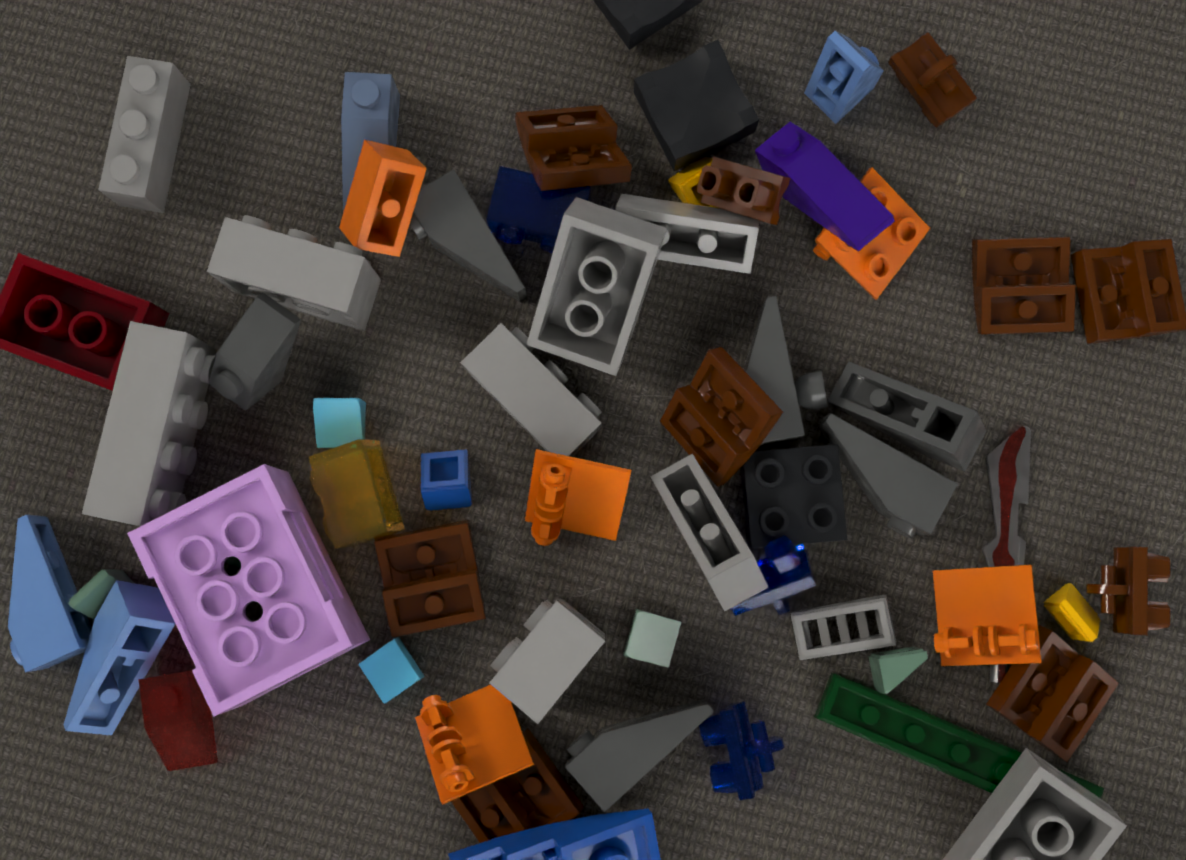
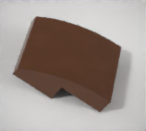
(572, 147)
(1023, 285)
(1129, 291)
(720, 416)
(430, 578)
(1054, 698)
(521, 799)

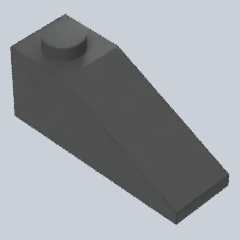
(459, 232)
(771, 369)
(910, 415)
(893, 482)
(626, 751)

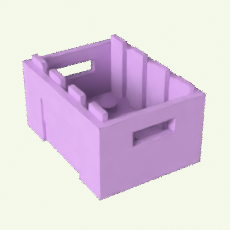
(282, 568)

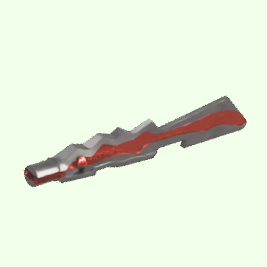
(1009, 485)

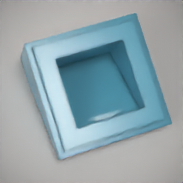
(338, 421)
(391, 670)

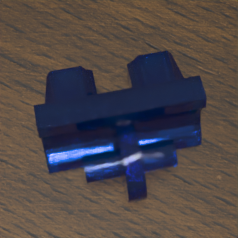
(786, 574)
(742, 771)

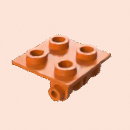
(884, 255)
(575, 497)
(986, 616)
(471, 741)

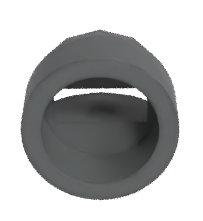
(811, 391)

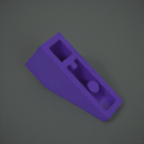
(823, 186)

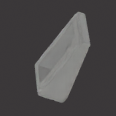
(866, 641)

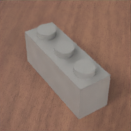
(145, 134)
(698, 232)
(533, 392)
(709, 532)

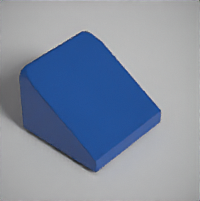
(446, 480)

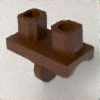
(932, 80)
(742, 189)
(1126, 590)

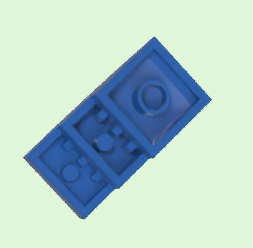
(595, 837)

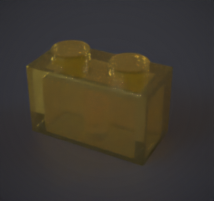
(355, 493)

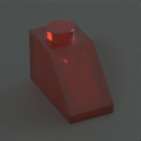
(178, 720)

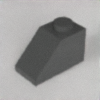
(255, 352)

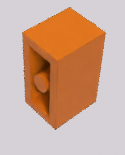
(382, 198)

